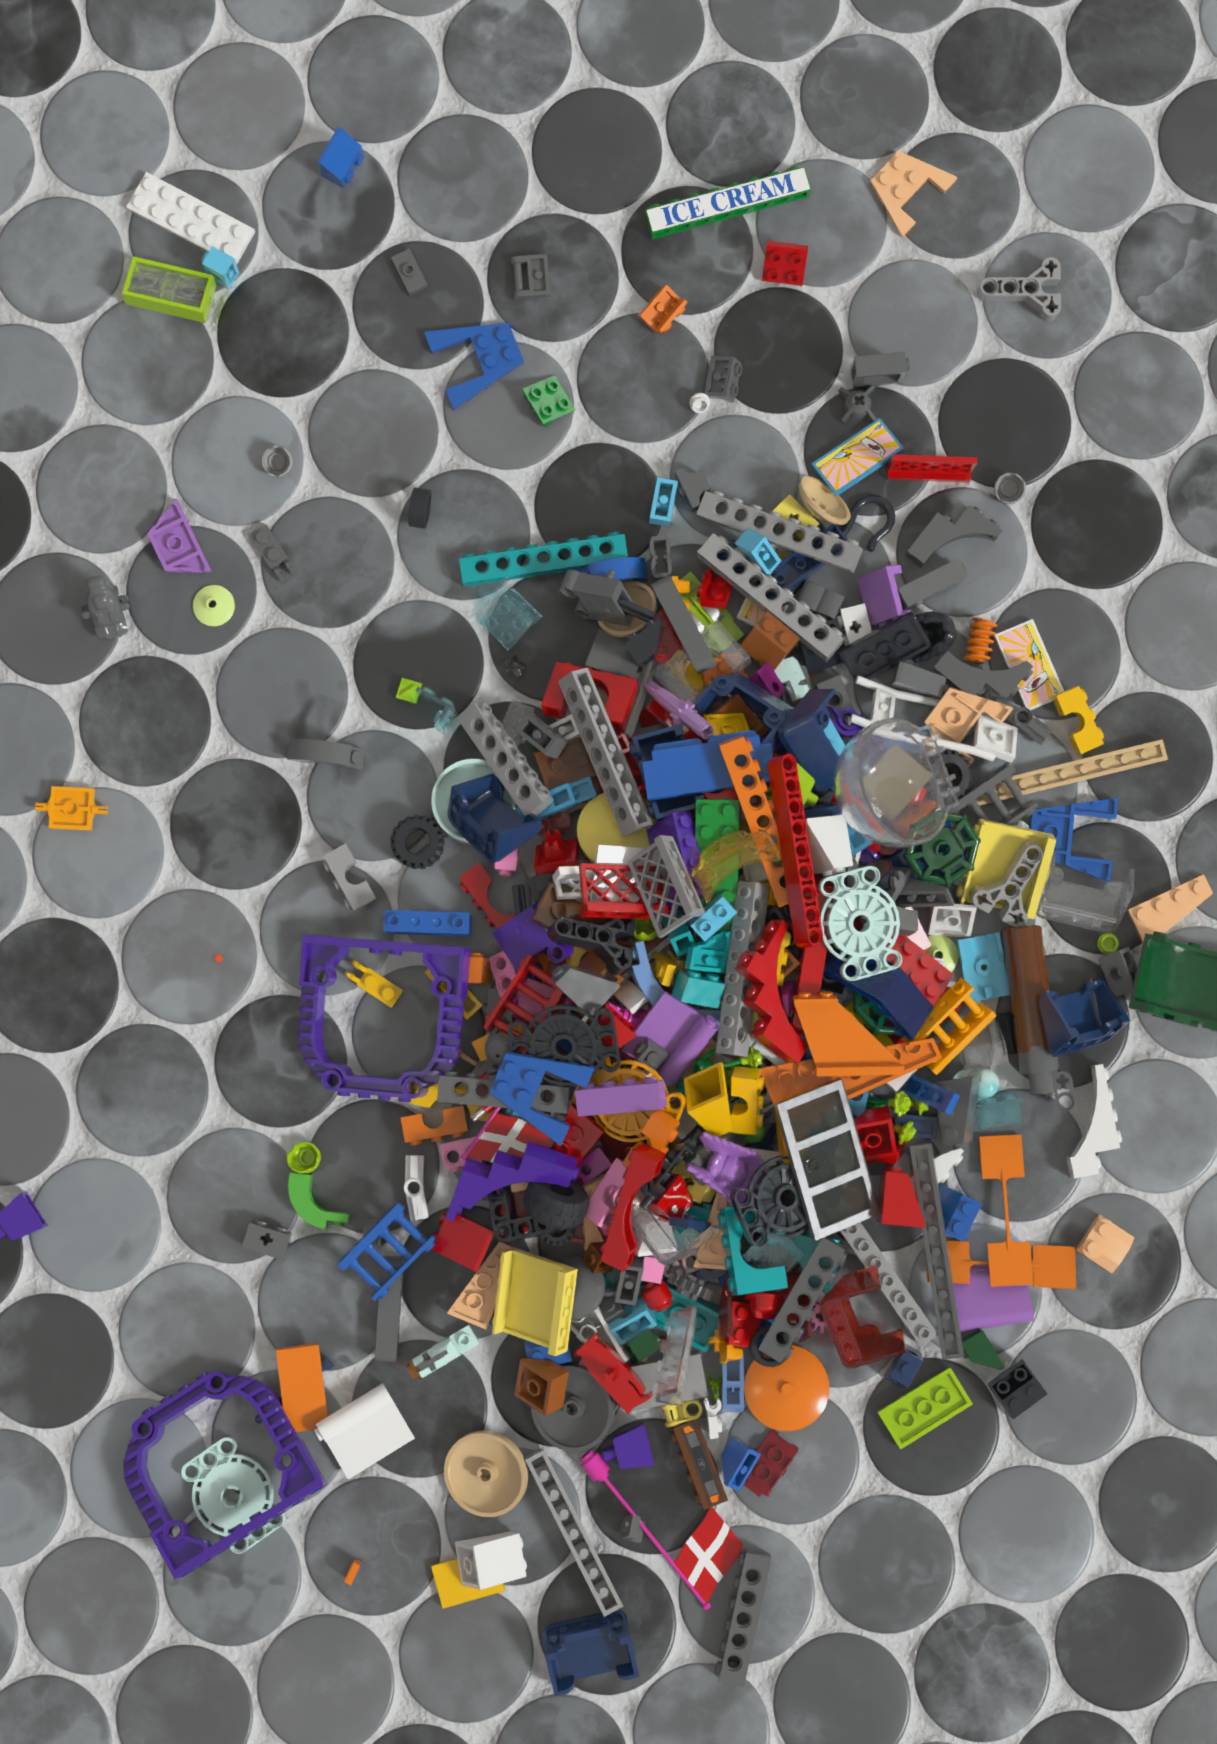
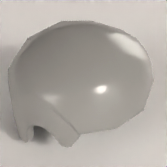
(277, 461)
(1009, 488)

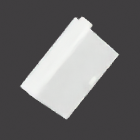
(619, 856)
(364, 1431)

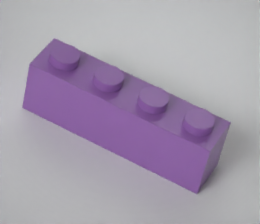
(621, 1097)

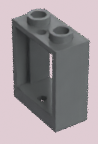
(879, 369)

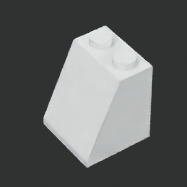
(829, 845)
(490, 1560)

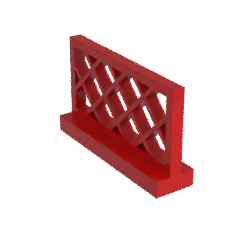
(931, 468)
(612, 909)

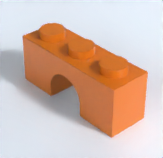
(416, 1129)
(660, 1130)

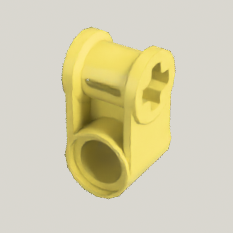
(680, 1413)

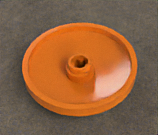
(787, 1394)

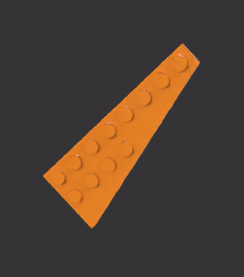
(793, 1079)

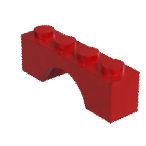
(477, 883)

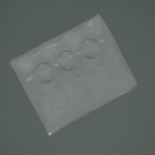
(676, 1356)

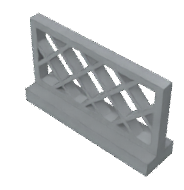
(677, 877)

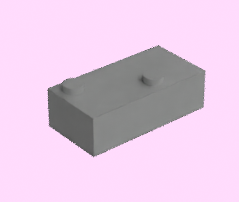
(695, 1382)

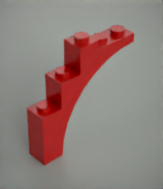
(763, 996)

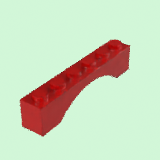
(621, 1244)

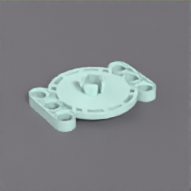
(875, 933)
(234, 1475)

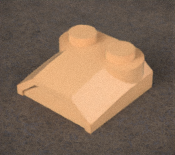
(1105, 1244)

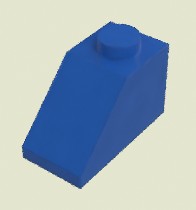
(738, 1462)

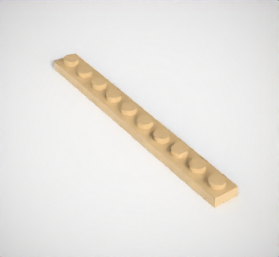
(1081, 770)

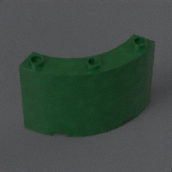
(1176, 982)

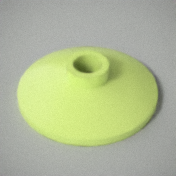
(221, 612)
(946, 947)

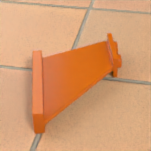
(840, 1041)

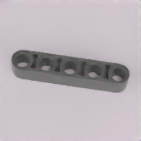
(683, 624)
(389, 1316)

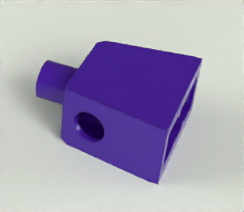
(20, 1218)
(630, 1448)

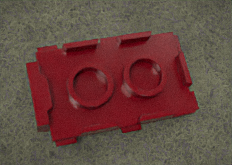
(772, 1463)

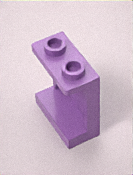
(881, 595)

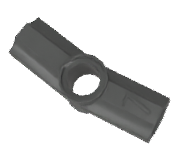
(1032, 727)

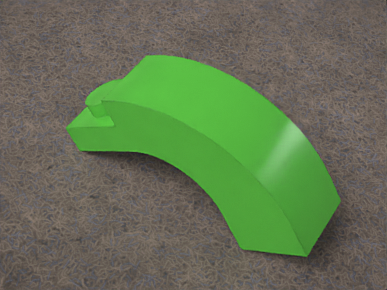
(302, 1200)

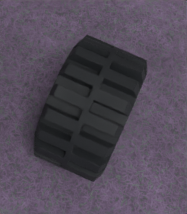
(959, 767)
(409, 825)

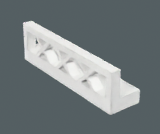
(570, 876)

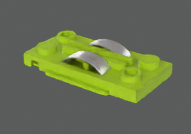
(704, 616)

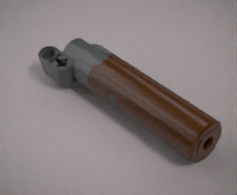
(1026, 982)

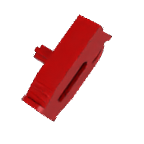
(613, 1373)

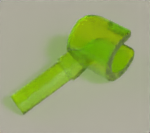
(715, 1386)

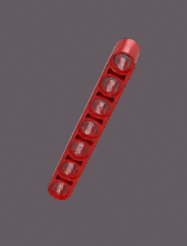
(812, 964)

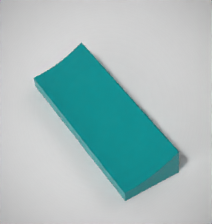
(706, 1311)

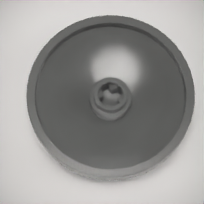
(584, 1416)

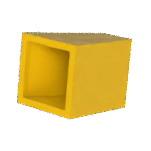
(708, 1099)

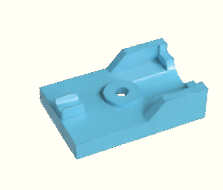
(987, 951)

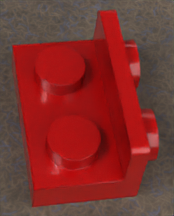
(713, 591)

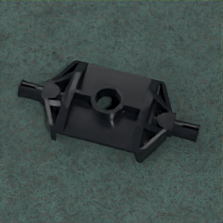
(674, 1157)

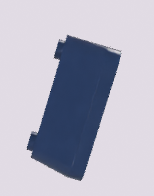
(757, 698)
(806, 741)

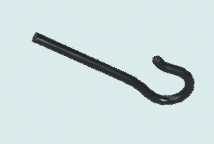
(877, 536)

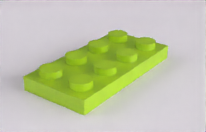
(924, 1407)

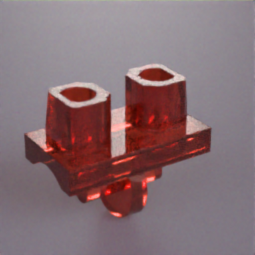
(560, 821)

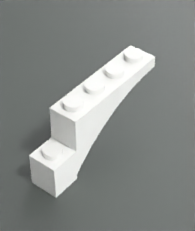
(1100, 1130)

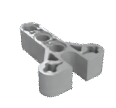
(1038, 299)
(996, 890)

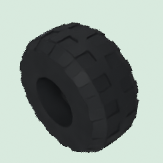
(556, 1204)

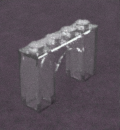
(720, 643)

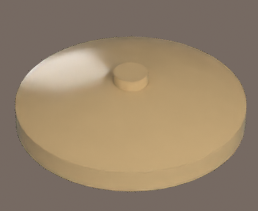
(486, 1473)

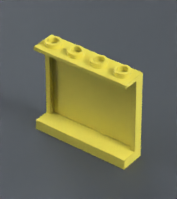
(996, 852)
(535, 1299)

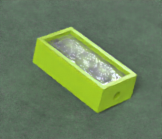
(169, 289)

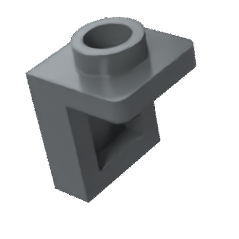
(631, 1530)

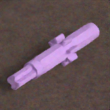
(681, 711)

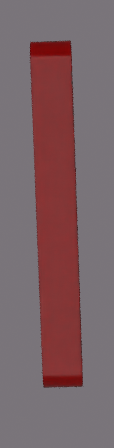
(795, 851)

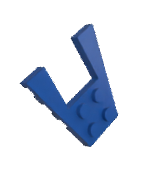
(494, 349)
(1060, 822)
(519, 1081)

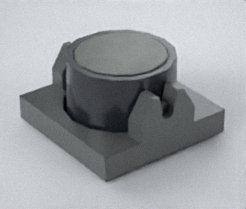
(891, 877)

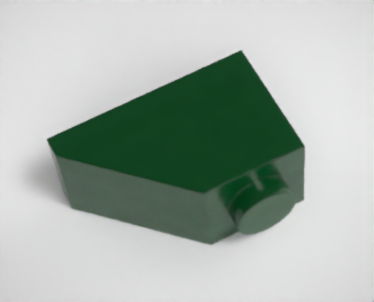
(643, 1346)
(980, 1351)

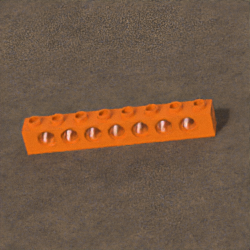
(729, 750)

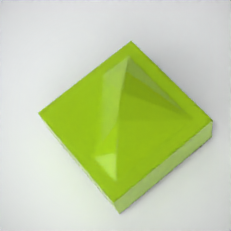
(407, 691)

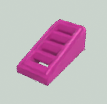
(786, 996)

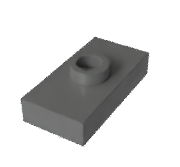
(409, 272)

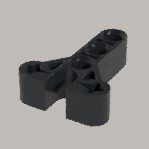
(614, 956)

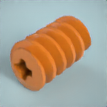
(979, 640)

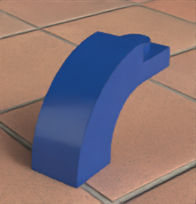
(625, 569)

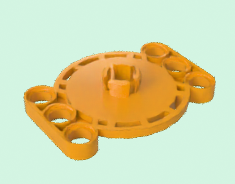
(631, 1122)

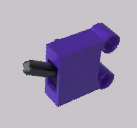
(524, 937)

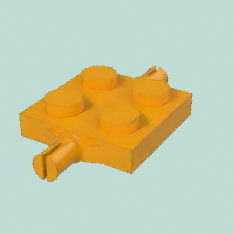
(71, 808)

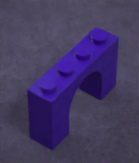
(681, 828)

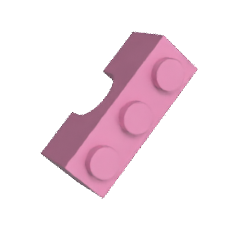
(604, 1197)

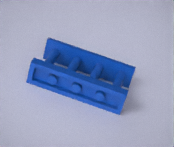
(427, 923)
(382, 1231)

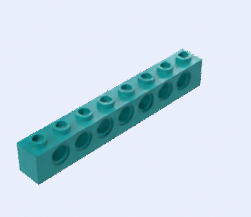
(534, 568)

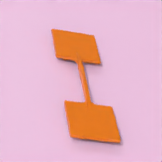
(1010, 1260)
(1050, 1265)

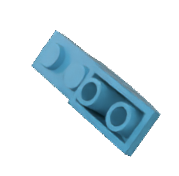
(567, 797)

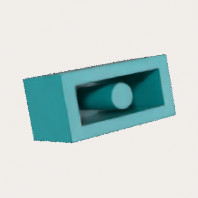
(698, 988)

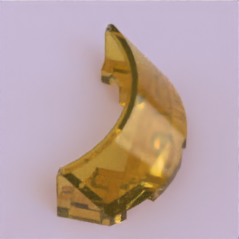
(729, 855)

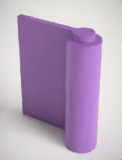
(678, 1030)
(988, 1306)

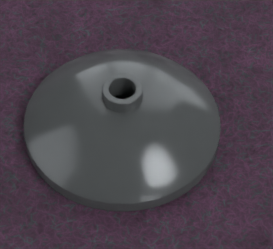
(588, 1288)

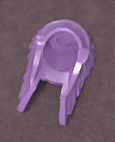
(728, 1166)

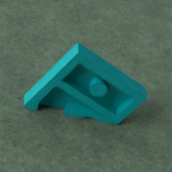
(709, 954)

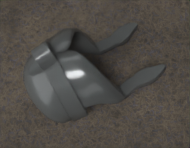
(497, 1046)

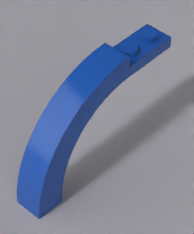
(930, 1094)

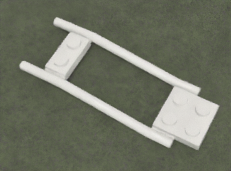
(990, 736)

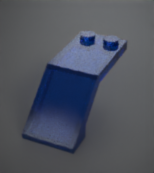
(890, 991)

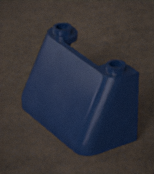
(642, 748)
(487, 819)
(1081, 1018)
(588, 1649)

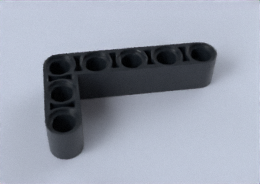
(510, 1219)

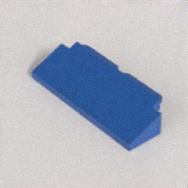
(697, 768)

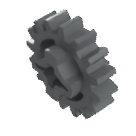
(689, 1286)

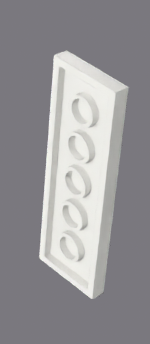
(189, 217)

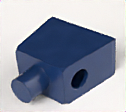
(904, 1367)

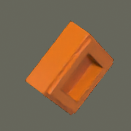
(352, 1571)

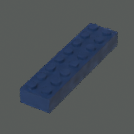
(799, 567)

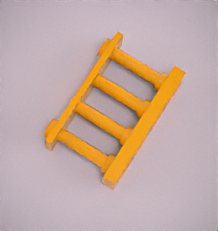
(965, 1029)

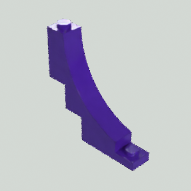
(536, 1165)

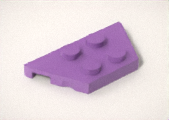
(177, 544)

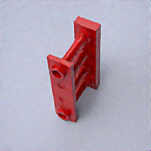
(526, 966)

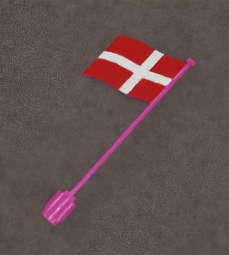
(507, 1133)
(704, 1555)

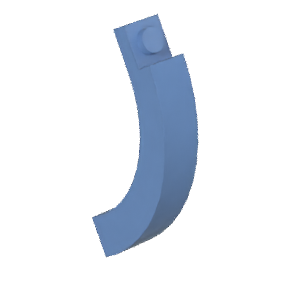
(648, 984)

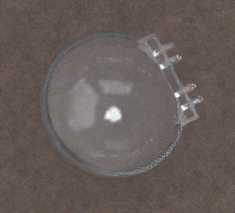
(894, 784)

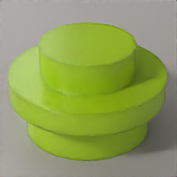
(1107, 943)

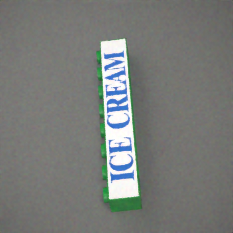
(727, 202)

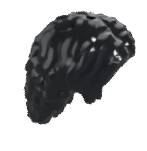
(940, 632)

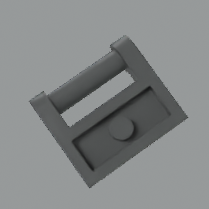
(538, 276)

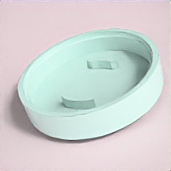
(455, 774)

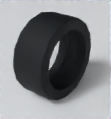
(419, 508)
(754, 1350)

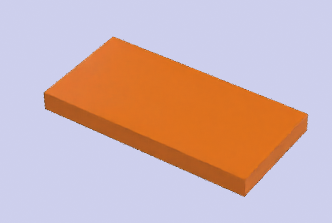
(302, 1385)

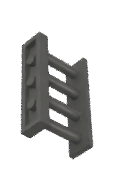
(986, 787)

